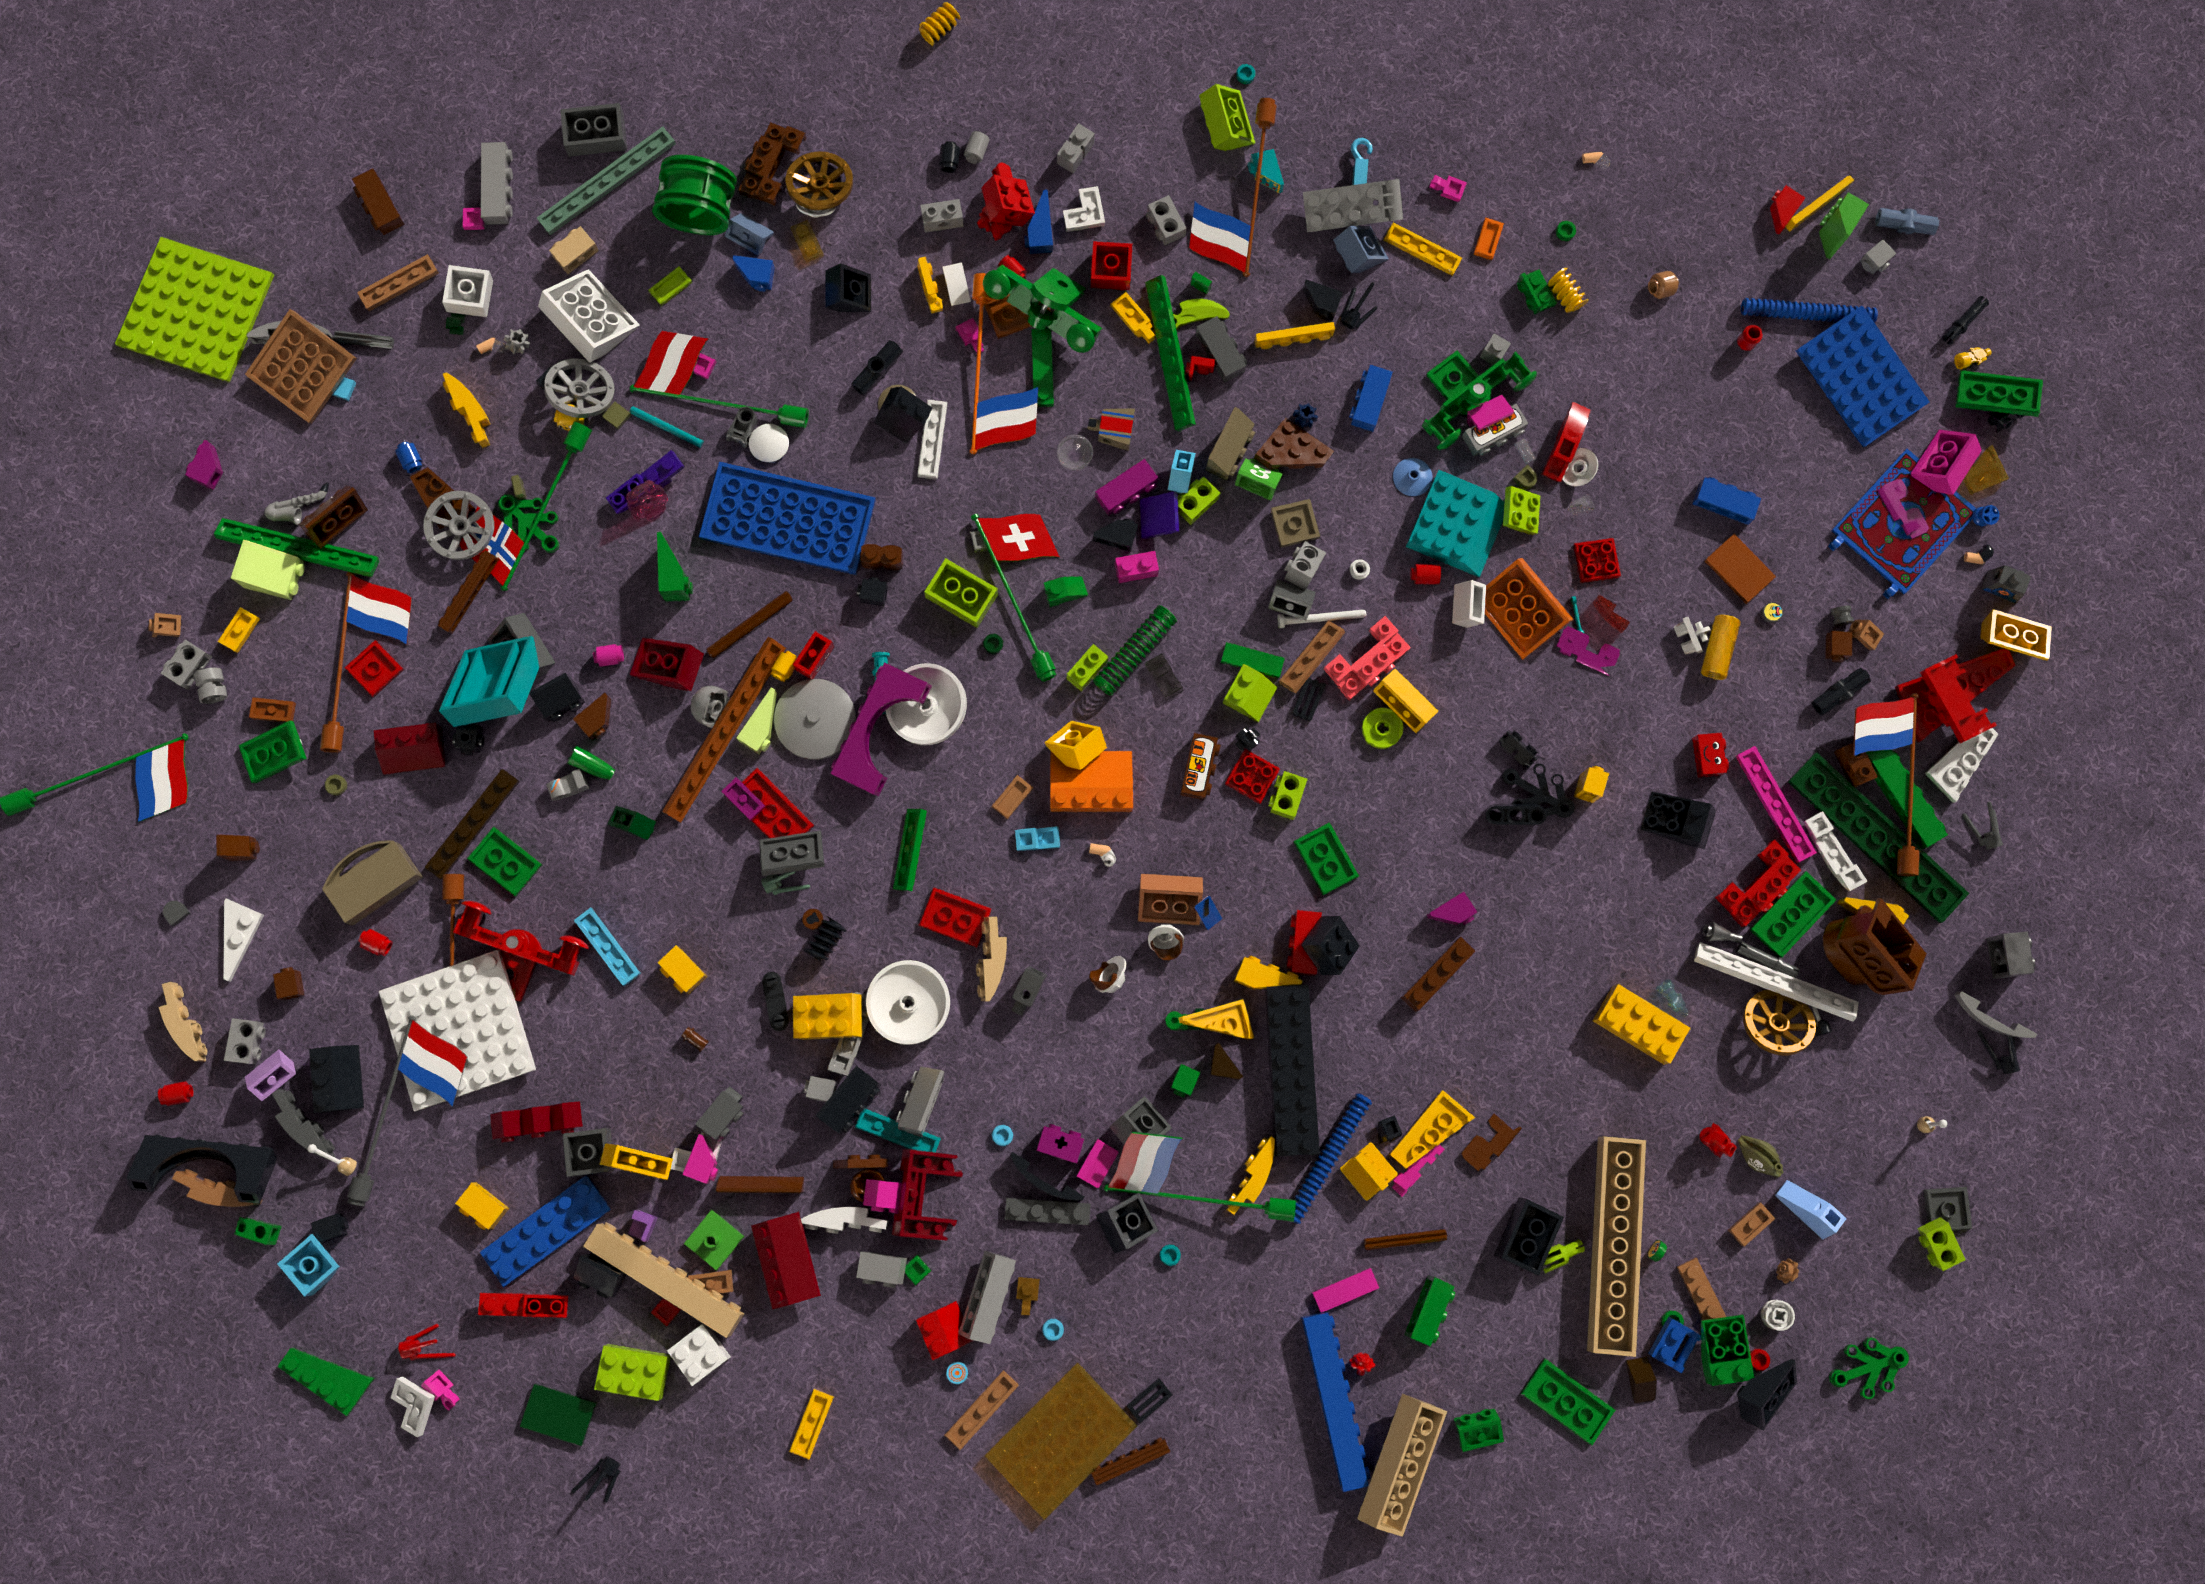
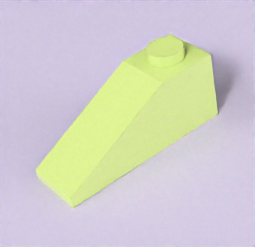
(759, 726)

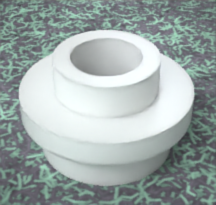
(1359, 563)

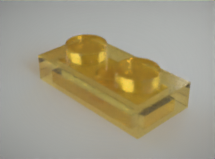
(806, 241)

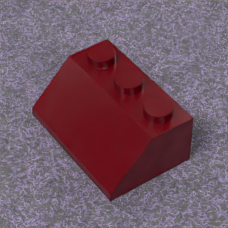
(410, 748)

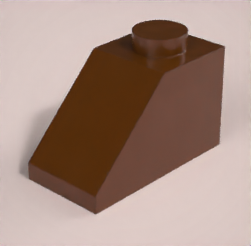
(595, 717)
(237, 847)

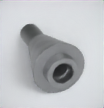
(1715, 932)

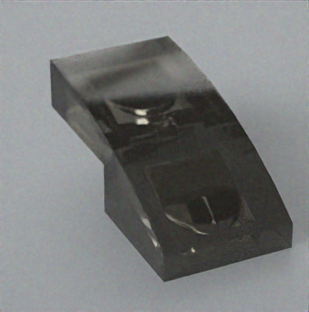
(1164, 677)

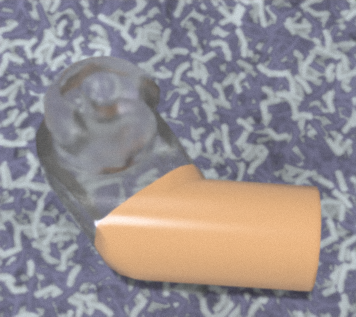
(1598, 159)
(492, 344)

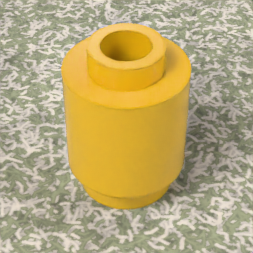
(783, 666)

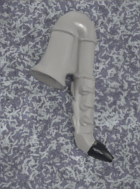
(290, 509)

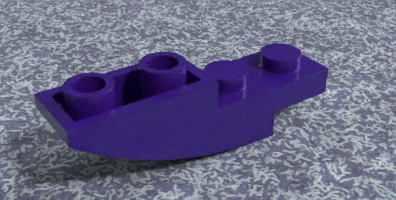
(659, 473)

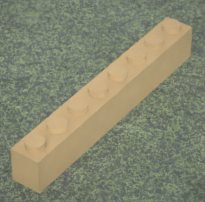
(664, 1279)

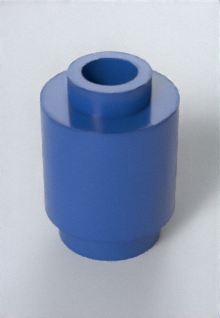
(409, 457)

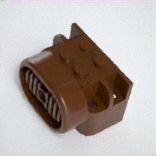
(1874, 950)

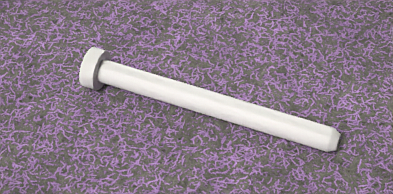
(1282, 621)

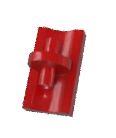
(997, 229)
(1717, 1141)

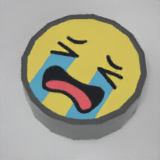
(1772, 612)

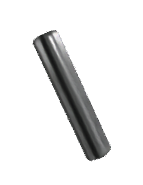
(363, 339)

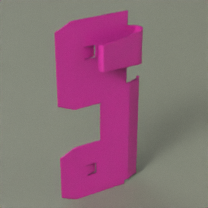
(1406, 1180)

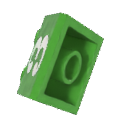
(1258, 478)

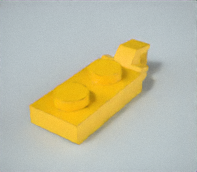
(930, 288)
(1133, 317)

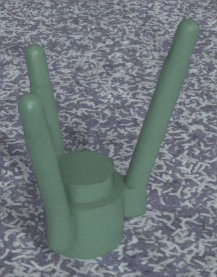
(773, 882)

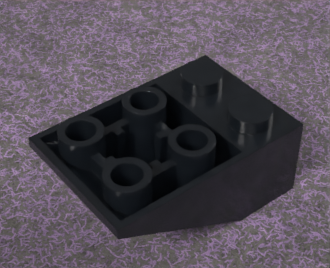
(1679, 819)

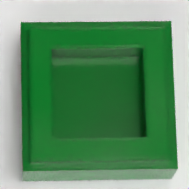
(1201, 283)
(916, 1270)

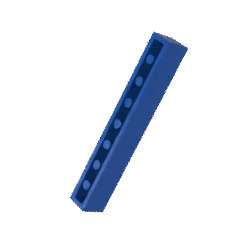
(1335, 1401)

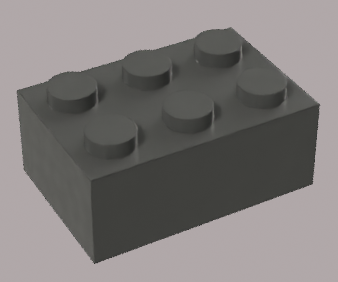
(593, 129)

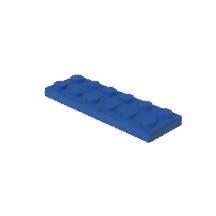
(545, 1231)

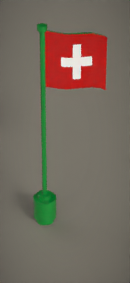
(1017, 540)

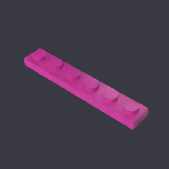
(1775, 804)

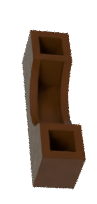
(1438, 974)

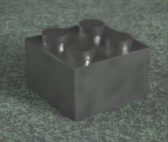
(2011, 955)

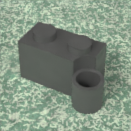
(721, 1114)

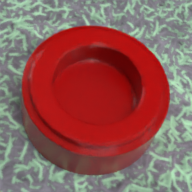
(1760, 1359)

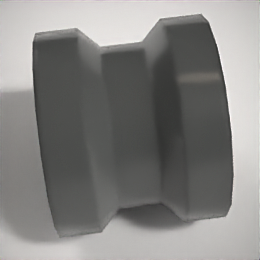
(1842, 615)

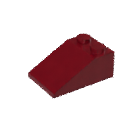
(667, 663)

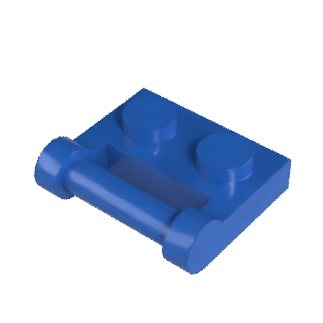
(1669, 1342)

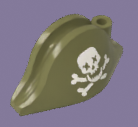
(1761, 1156)

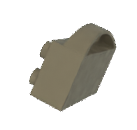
(370, 881)

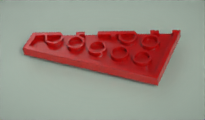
(1979, 675)

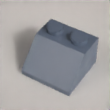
(1360, 248)

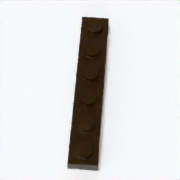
(472, 824)

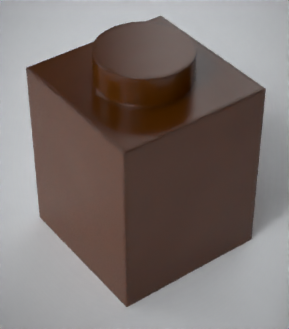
(1838, 646)
(288, 984)

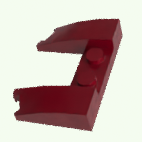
(909, 1219)

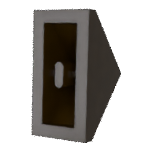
(1222, 1065)
(1641, 1379)

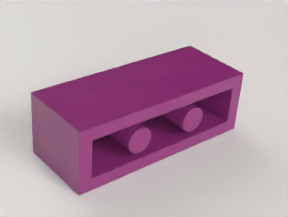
(1126, 487)

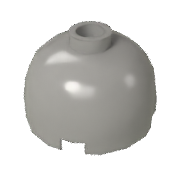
(708, 704)

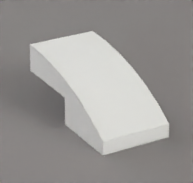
(956, 284)

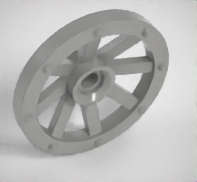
(579, 390)
(455, 523)

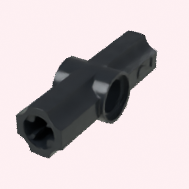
(884, 358)
(1841, 691)

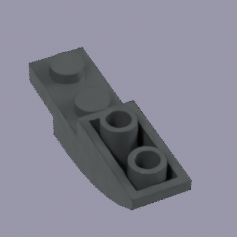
(293, 1123)

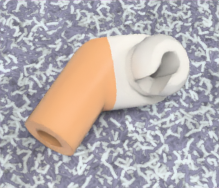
(1105, 853)

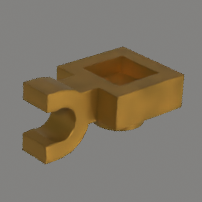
(1028, 1291)

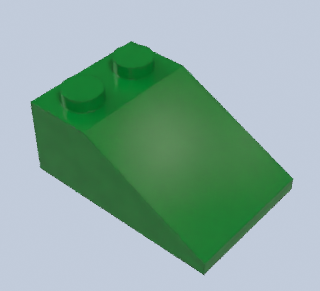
(672, 579)

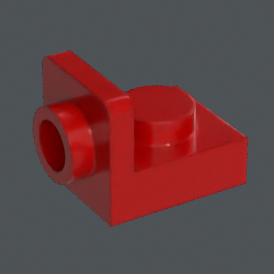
(1201, 365)

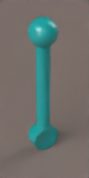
(1574, 603)

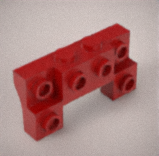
(1952, 702)
(1764, 889)

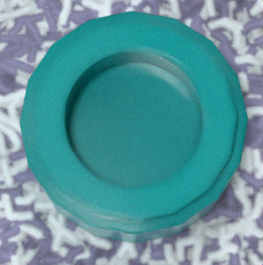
(1245, 74)
(1170, 1255)

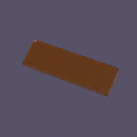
(760, 1184)

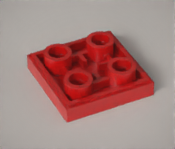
(1597, 560)
(1252, 776)

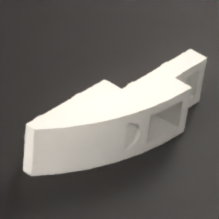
(835, 1219)

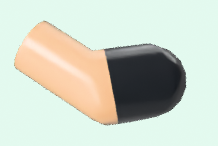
(1981, 557)

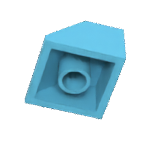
(309, 1266)

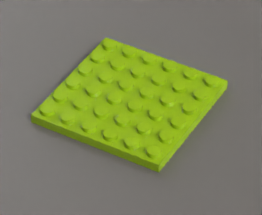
(194, 309)

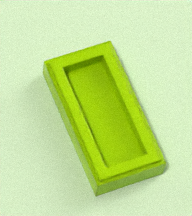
(670, 286)

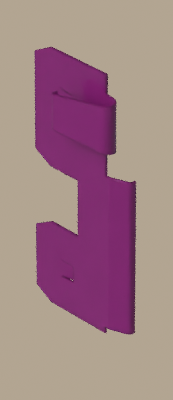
(1912, 519)
(1575, 643)

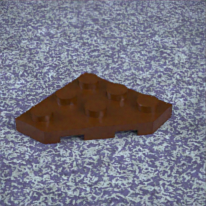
(1292, 448)

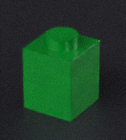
(1184, 1081)

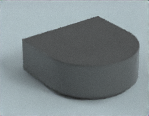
(175, 912)

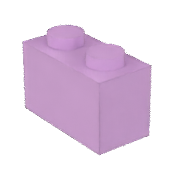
(270, 1075)

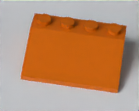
(1523, 608)
(1098, 787)

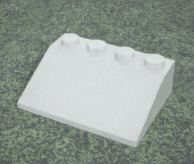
(587, 314)

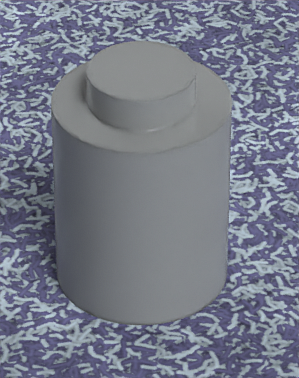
(976, 147)

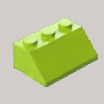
(1226, 118)

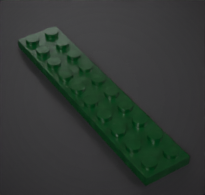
(1876, 836)

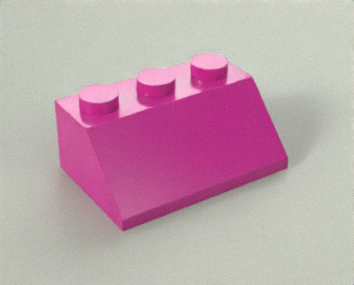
(1947, 461)

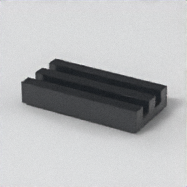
(1315, 683)
(1135, 1411)

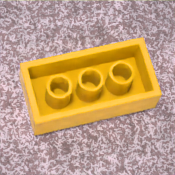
(1641, 1024)

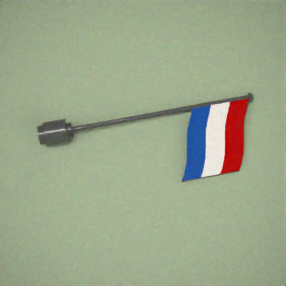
(428, 1063)

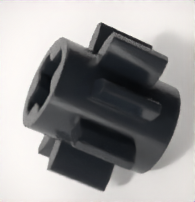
(1247, 739)

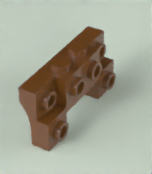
(765, 161)

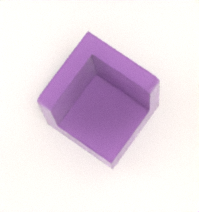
(642, 1225)

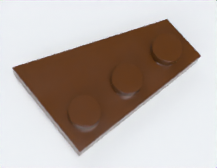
(432, 487)

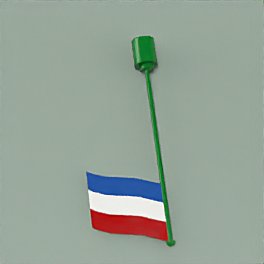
(158, 777)
(1147, 1163)

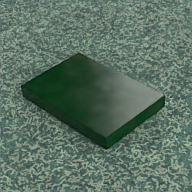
(558, 1414)

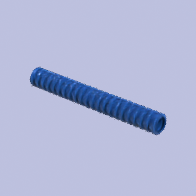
(1800, 310)
(1330, 1155)

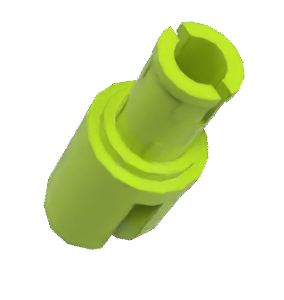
(1563, 1254)

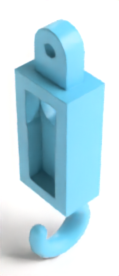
(1360, 165)

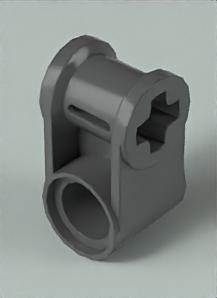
(740, 430)

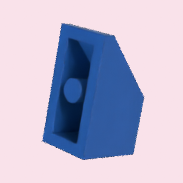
(756, 271)

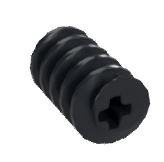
(825, 939)

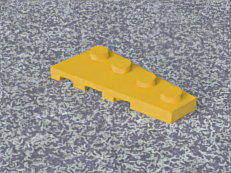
(1435, 1124)

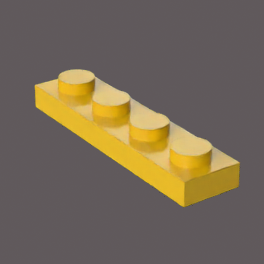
(1287, 336)

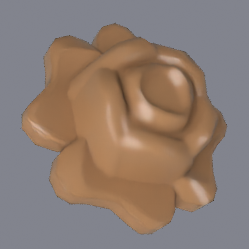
(1787, 1271)

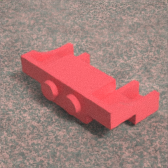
(1372, 664)

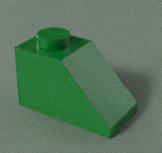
(1064, 590)

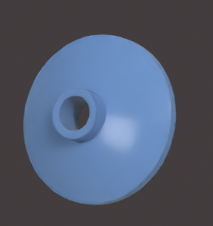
(1409, 485)

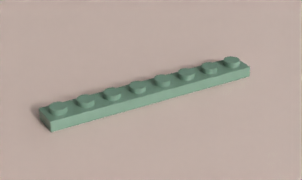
(606, 180)

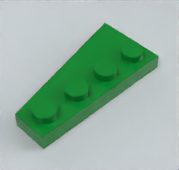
(328, 1380)

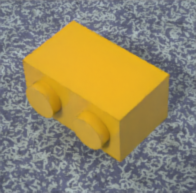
(1591, 784)
(682, 970)
(481, 1206)

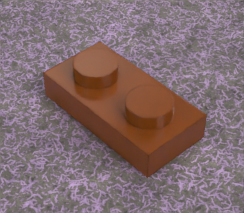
(272, 710)

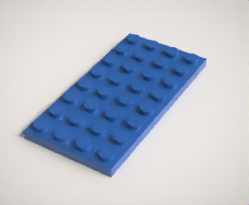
(787, 518)

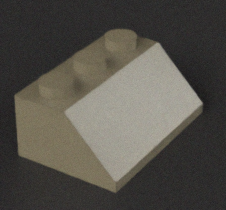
(1231, 445)

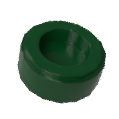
(993, 644)

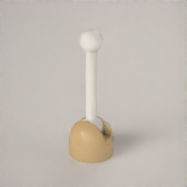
(1929, 1125)
(345, 1165)

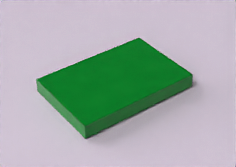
(272, 752)
(1326, 858)
(504, 861)

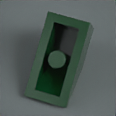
(632, 822)

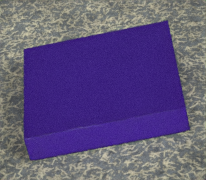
(1159, 515)

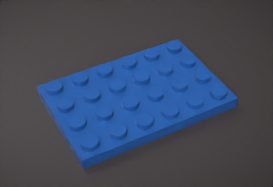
(1862, 376)

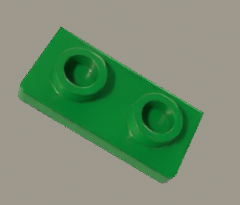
(1536, 291)
(1479, 1429)

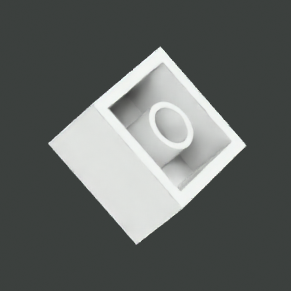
(467, 291)
(698, 1354)

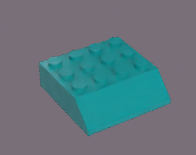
(1457, 523)
(491, 682)

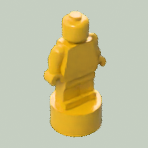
(1975, 355)

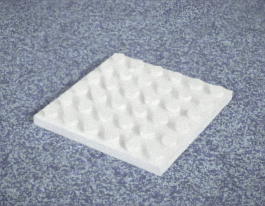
(471, 1009)

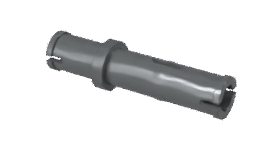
(1767, 960)

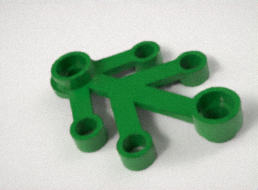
(526, 520)
(1872, 1367)

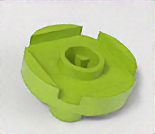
(1390, 720)

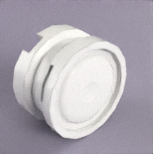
(1777, 1315)

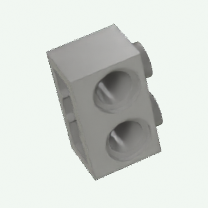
(1170, 219)
(1305, 564)
(189, 667)
(238, 1040)

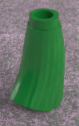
(590, 763)

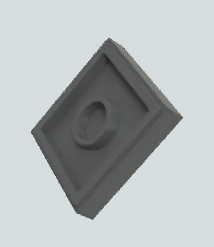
(1950, 1205)

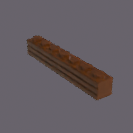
(468, 591)

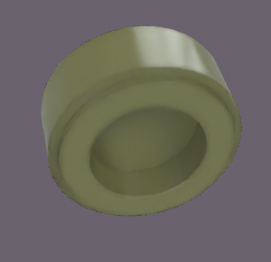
(335, 785)

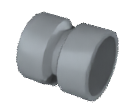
(210, 685)

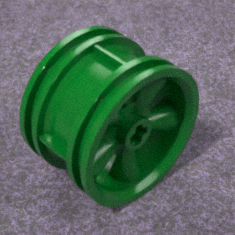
(694, 195)

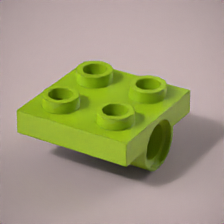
(1521, 510)

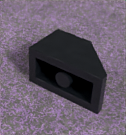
(1322, 299)
(1117, 534)

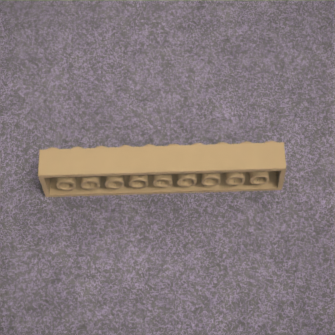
(1616, 1246)

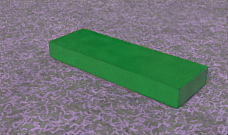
(1260, 661)

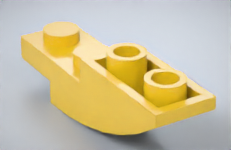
(467, 405)
(1259, 1169)

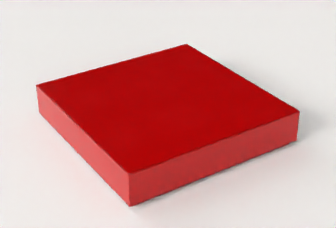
(374, 668)

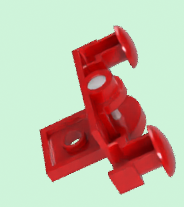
(518, 947)

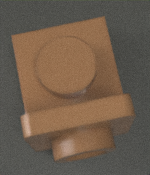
(165, 625)
(1866, 633)

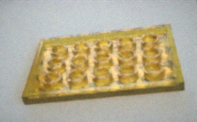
(1060, 1440)

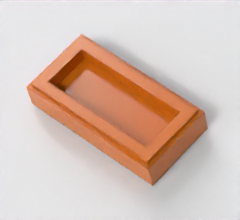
(1488, 238)

